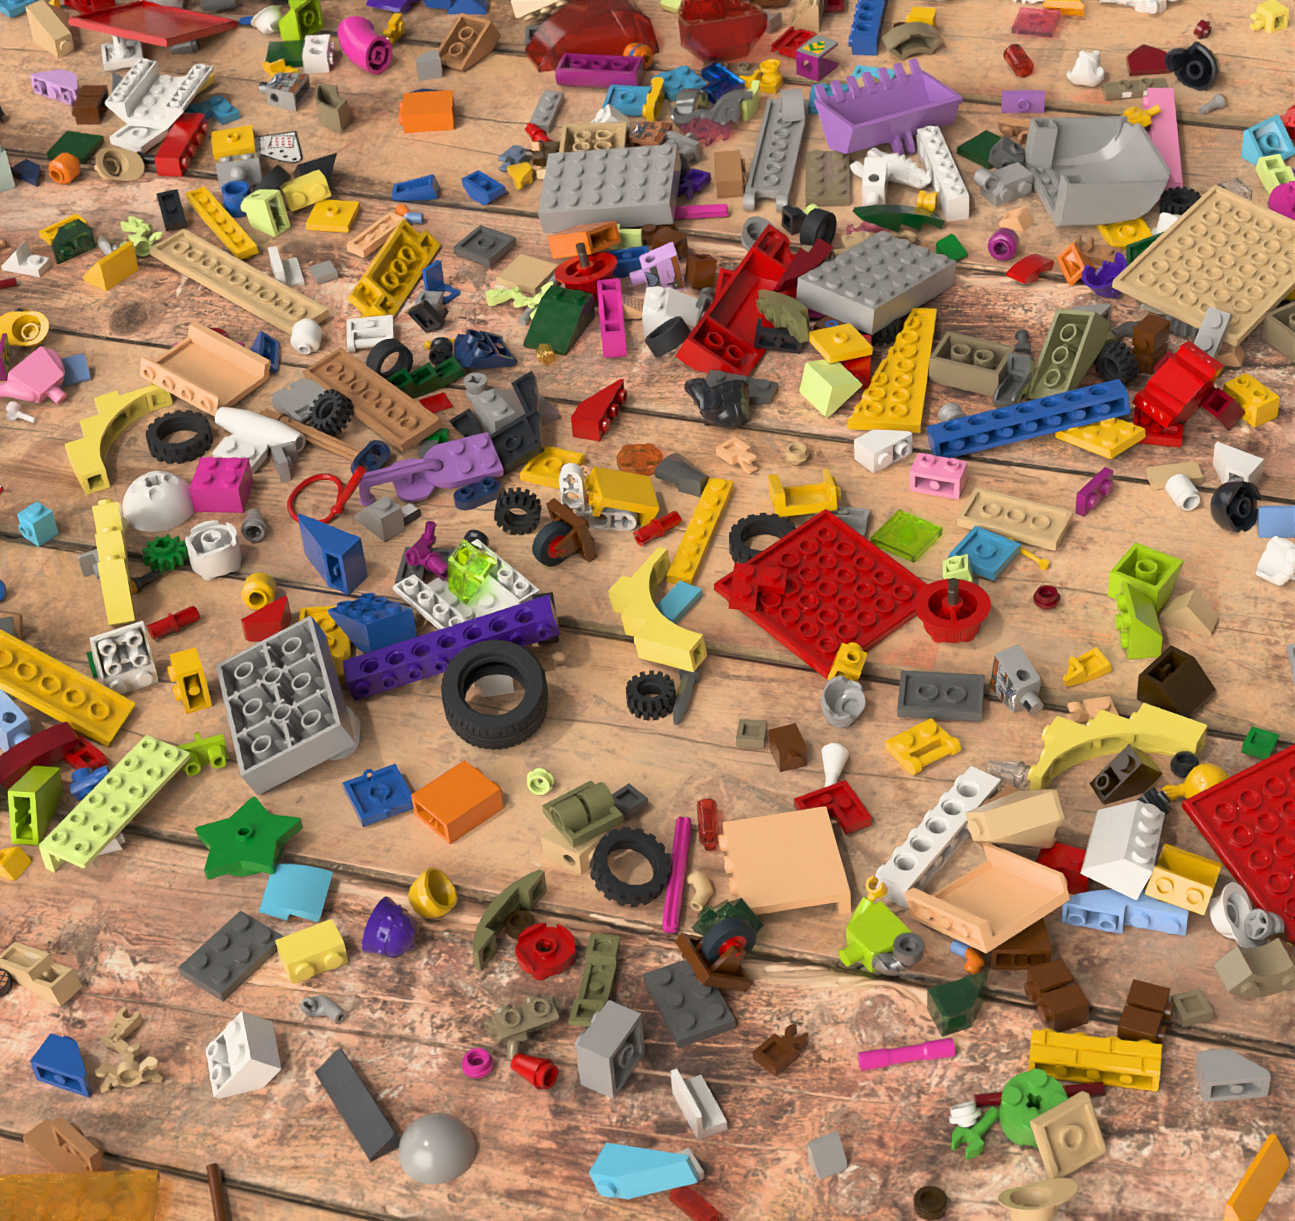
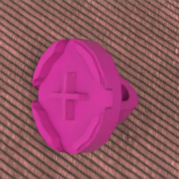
(1283, 199)

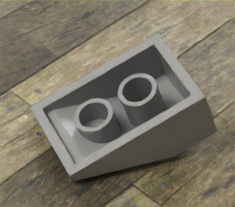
(501, 406)

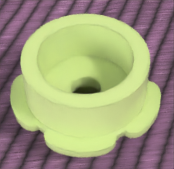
(540, 787)

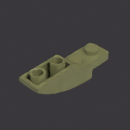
(785, 312)

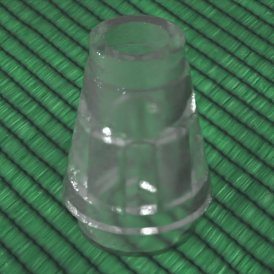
(1009, 772)

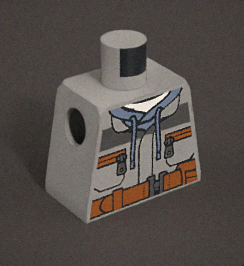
(286, 90)
(1016, 681)

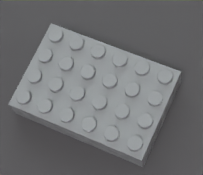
(610, 185)
(876, 282)
(284, 705)

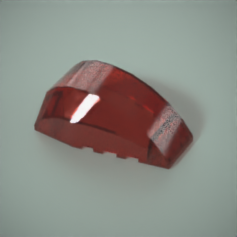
(590, 28)
(720, 29)

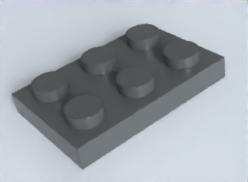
(941, 695)
(230, 956)
(687, 1006)

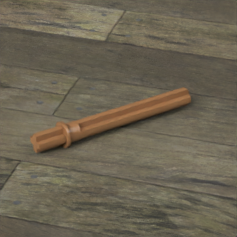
(316, 437)

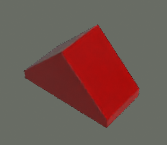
(267, 620)

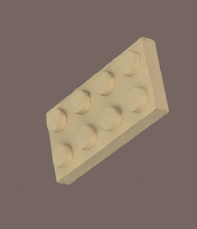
(1015, 518)

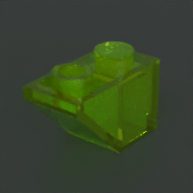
(468, 569)

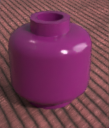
(1003, 244)

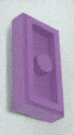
(1023, 101)

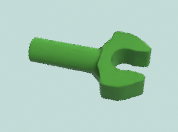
(974, 1134)

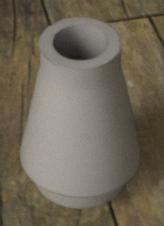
(253, 526)

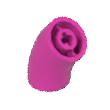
(364, 45)

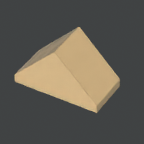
(1189, 613)

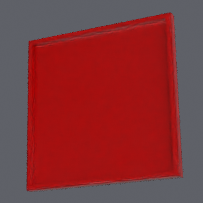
(153, 23)

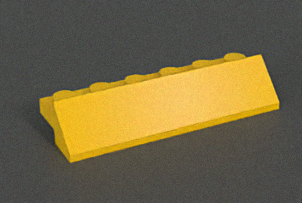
(393, 271)

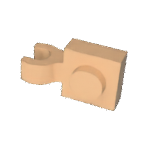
(735, 452)
(1089, 709)

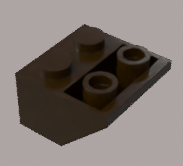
(1175, 683)

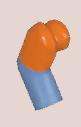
(412, 218)
(974, 956)

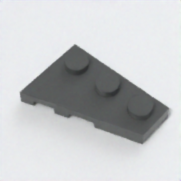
(760, 390)

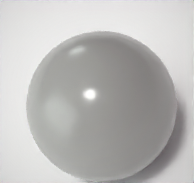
(436, 1149)

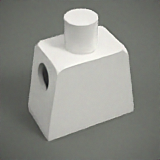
(875, 192)

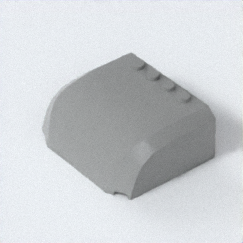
(1094, 169)

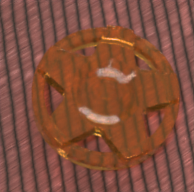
(639, 457)

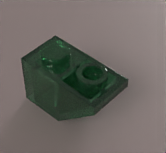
(72, 241)
(712, 915)
(957, 1003)

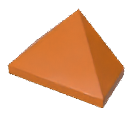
(1072, 263)

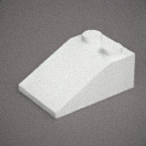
(666, 303)

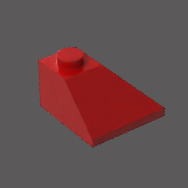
(1069, 861)

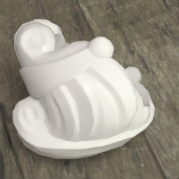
(1087, 69)
(1278, 561)

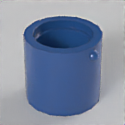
(233, 195)

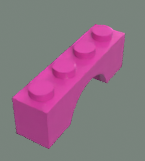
(611, 318)

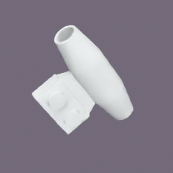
(252, 435)

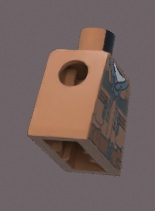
(648, 133)

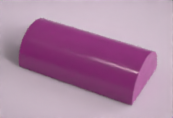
(599, 70)

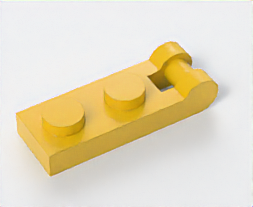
(654, 100)

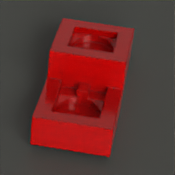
(1029, 267)

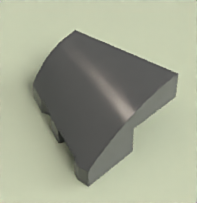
(681, 471)

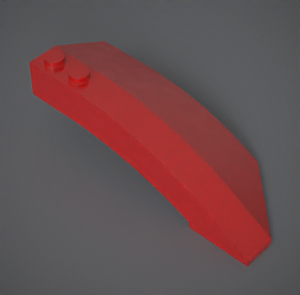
(727, 329)

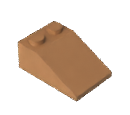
(467, 42)

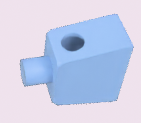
(13, 723)

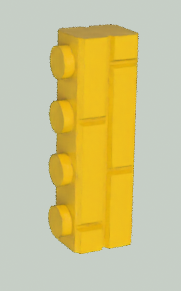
(1096, 1059)

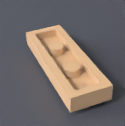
(374, 235)

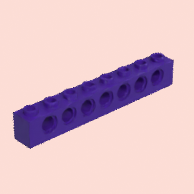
(433, 651)

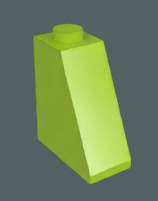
(33, 804)

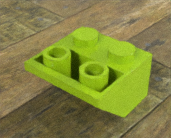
(1137, 624)

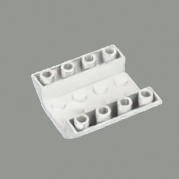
(155, 99)
(498, 591)

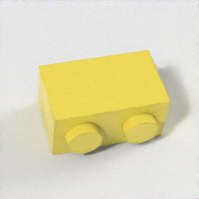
(305, 190)
(312, 951)

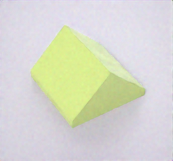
(827, 385)

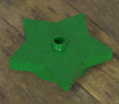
(246, 841)

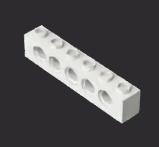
(945, 176)
(937, 836)

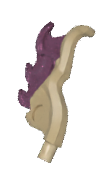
(866, 230)

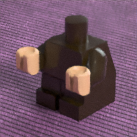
(540, 152)

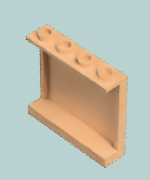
(207, 370)
(785, 861)
(991, 900)

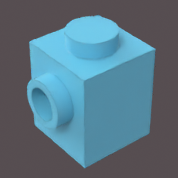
(37, 524)

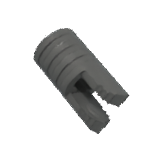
(219, 5)

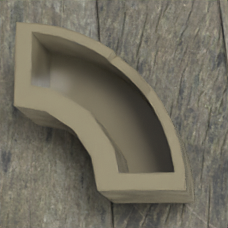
(911, 39)
(331, 107)
(1258, 970)

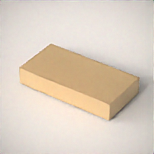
(1159, 475)

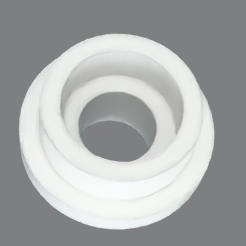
(964, 1114)

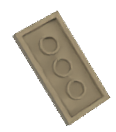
(827, 178)

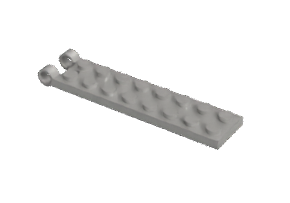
(775, 157)

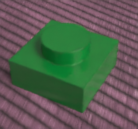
(1260, 743)

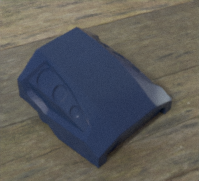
(482, 350)

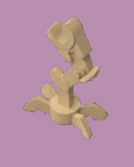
(129, 1072)

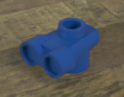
(86, 780)

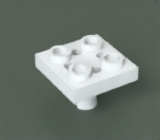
(120, 53)

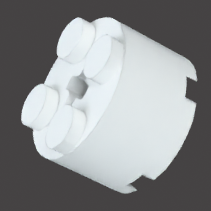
(213, 549)

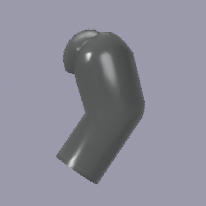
(1124, 329)

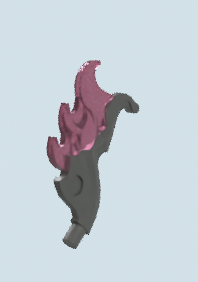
(711, 123)

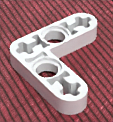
(618, 523)

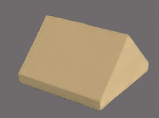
(807, 15)

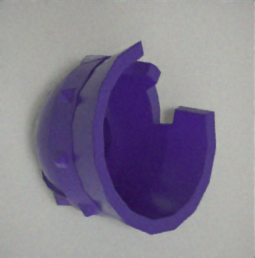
(1103, 278)
(389, 930)

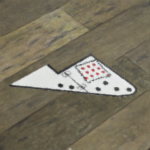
(279, 146)

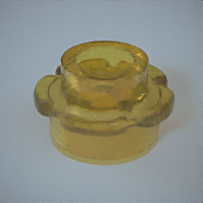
(545, 353)

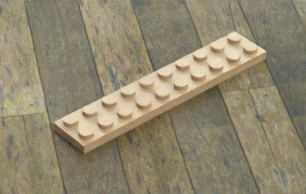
(237, 281)

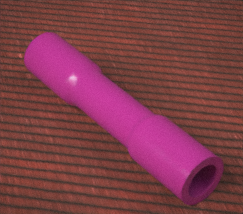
(925, 1051)

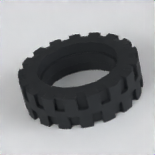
(184, 450)
(753, 526)
(638, 842)

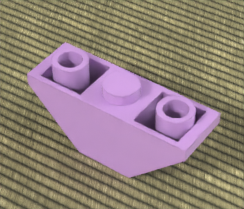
(57, 85)

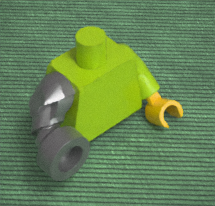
(879, 936)

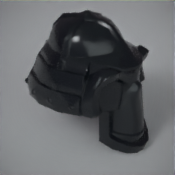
(1194, 67)
(721, 404)

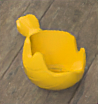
(1197, 780)

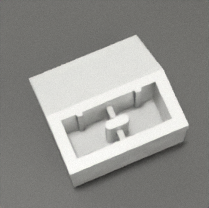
(243, 1056)

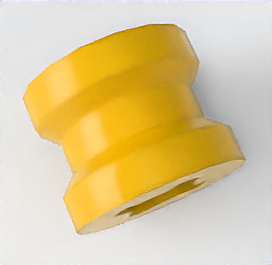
(771, 71)
(928, 201)

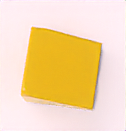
(13, 862)

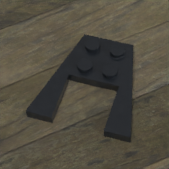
(519, 439)

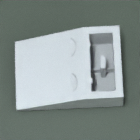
(124, 659)

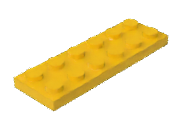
(61, 691)

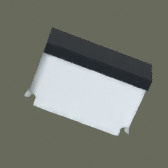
(410, 513)

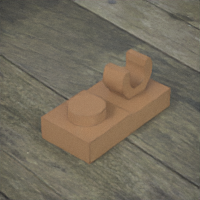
(1013, 126)
(1097, 253)

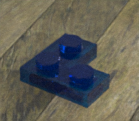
(721, 81)

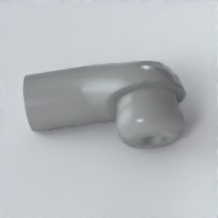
(104, 245)
(323, 1006)

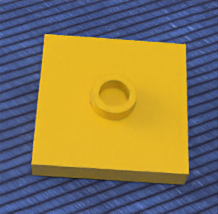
(233, 141)
(333, 216)
(840, 343)

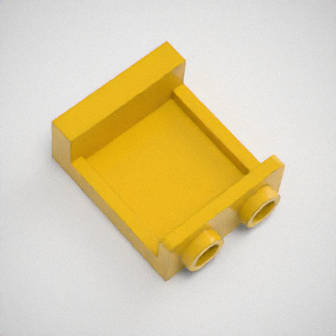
(621, 491)
(804, 498)
(1183, 879)

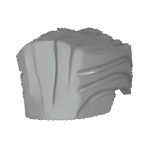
(842, 701)

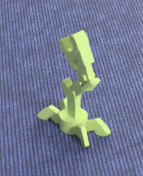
(141, 244)
(501, 295)

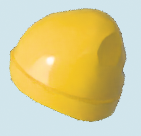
(432, 894)

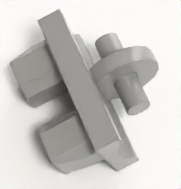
(686, 144)

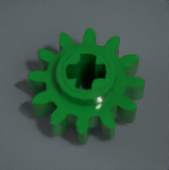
(165, 553)

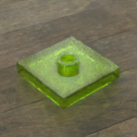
(906, 535)

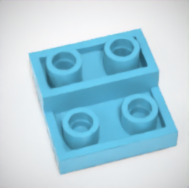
(296, 891)

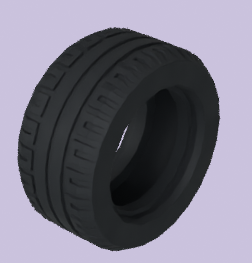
(488, 659)

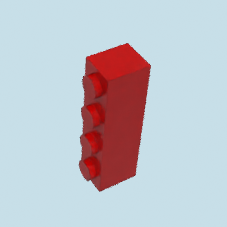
(181, 144)

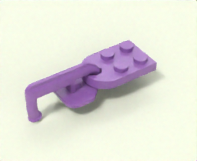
(462, 462)

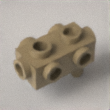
(515, 1024)

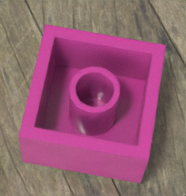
(221, 485)

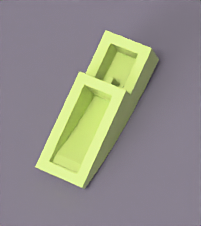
(1273, 172)

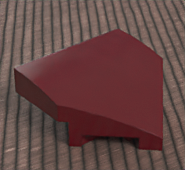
(1146, 61)

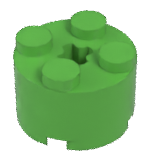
(1025, 1099)

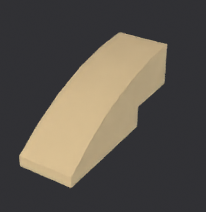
(40, 973)

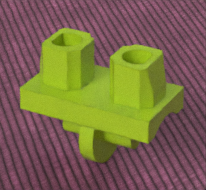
(204, 752)

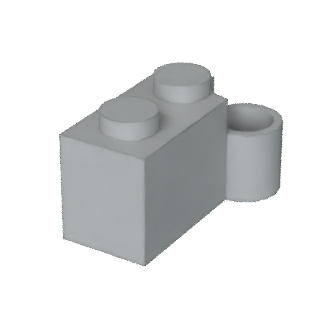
(1005, 183)

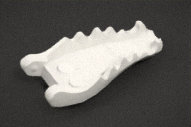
(899, 169)

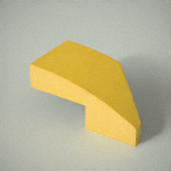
(278, 67)
(766, 88)
(521, 174)
(1086, 668)

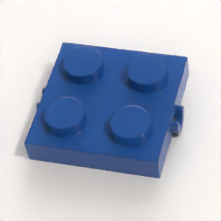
(379, 795)

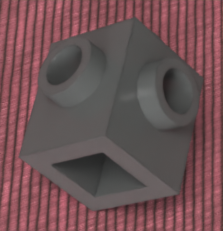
(1006, 153)

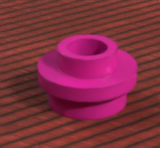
(480, 1058)

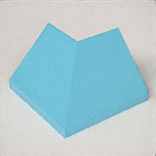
(1266, 140)

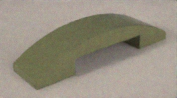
(522, 893)
(597, 978)

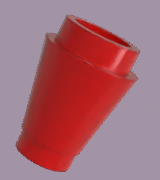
(535, 1070)

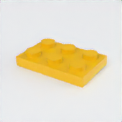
(1104, 437)

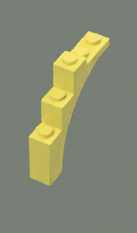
(114, 415)
(113, 564)
(653, 633)
(1148, 730)

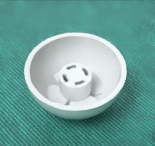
(157, 502)

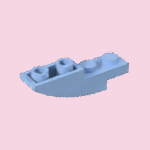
(1112, 910)

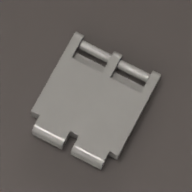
(298, 399)

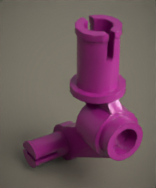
(420, 554)

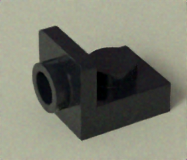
(427, 316)

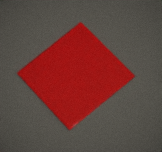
(436, 402)

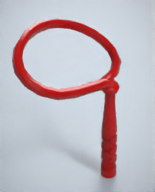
(342, 496)

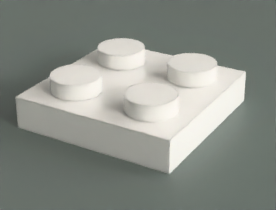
(138, 138)

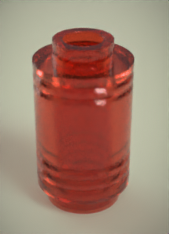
(1018, 60)

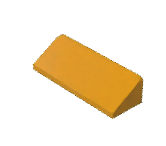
(1258, 1182)

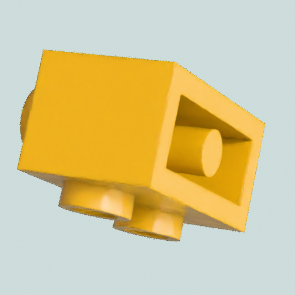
(1254, 398)
(190, 680)

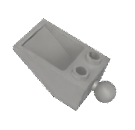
(240, 167)

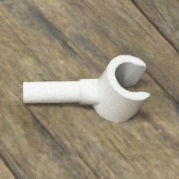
(14, 412)

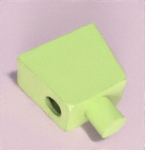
(266, 212)

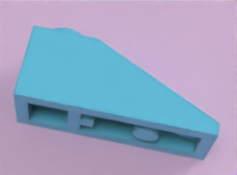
(637, 1171)

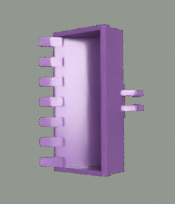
(884, 109)

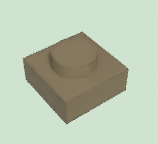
(751, 733)
(1192, 1007)

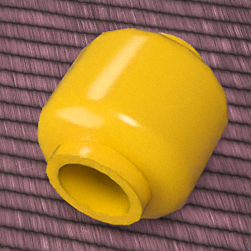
(258, 590)

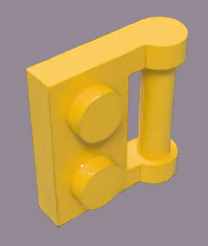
(918, 741)

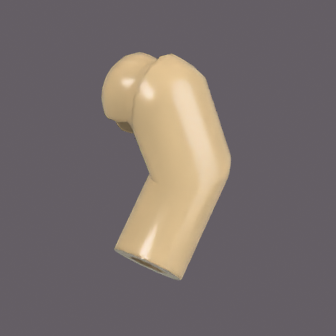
(703, 888)

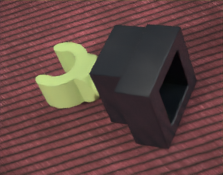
(794, 217)

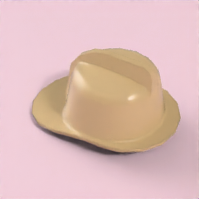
(119, 164)
(1038, 1200)

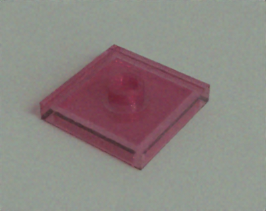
(1036, 22)

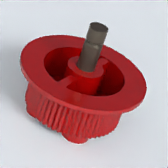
(584, 270)
(952, 609)

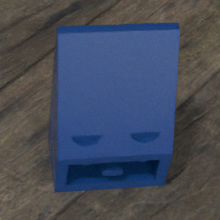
(334, 554)
(374, 621)

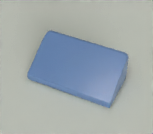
(75, 370)
(1276, 521)

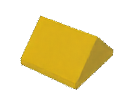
(113, 267)

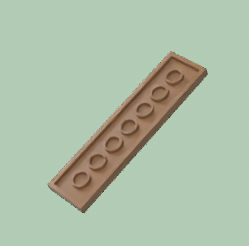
(375, 399)

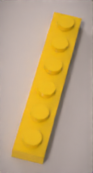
(221, 223)
(700, 531)

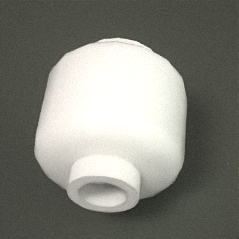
(306, 336)

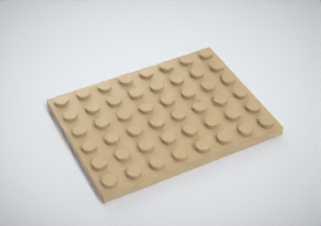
(1220, 257)

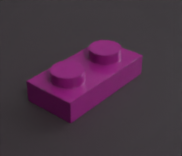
(1094, 491)

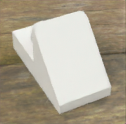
(25, 263)

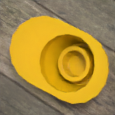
(24, 328)

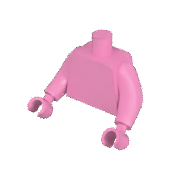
(36, 378)

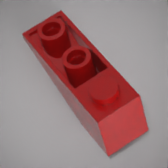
(597, 412)

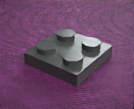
(484, 245)

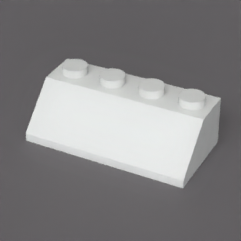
(1124, 846)

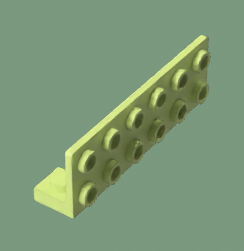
(112, 804)

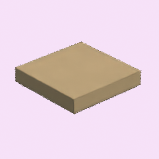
(527, 274)
(1068, 1136)

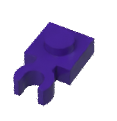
(693, 181)

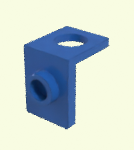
(434, 281)

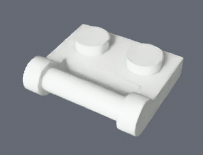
(368, 327)

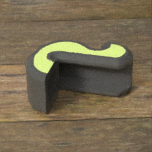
(689, 100)
(1016, 381)

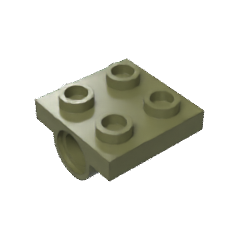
(583, 813)

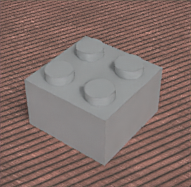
(610, 1048)

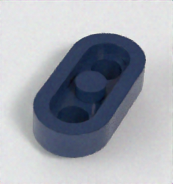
(368, 459)
(477, 494)

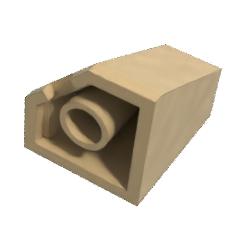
(50, 28)
(1018, 819)

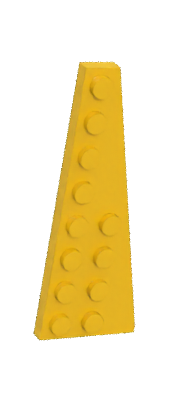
(900, 382)

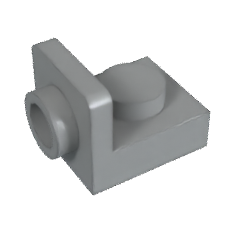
(283, 457)
(88, 563)

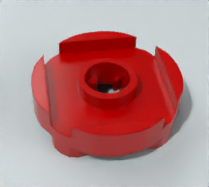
(549, 963)

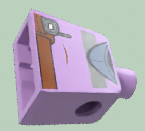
(660, 269)

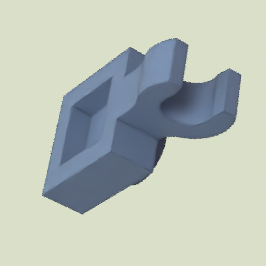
(512, 156)

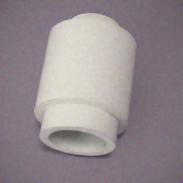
(1183, 492)

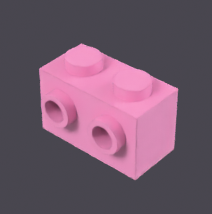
(938, 476)

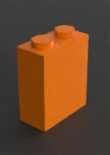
(427, 111)
(595, 236)
(457, 801)

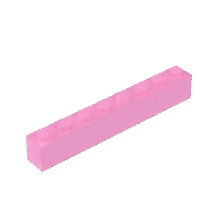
(1164, 131)

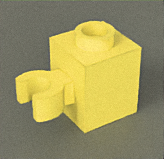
(1270, 16)

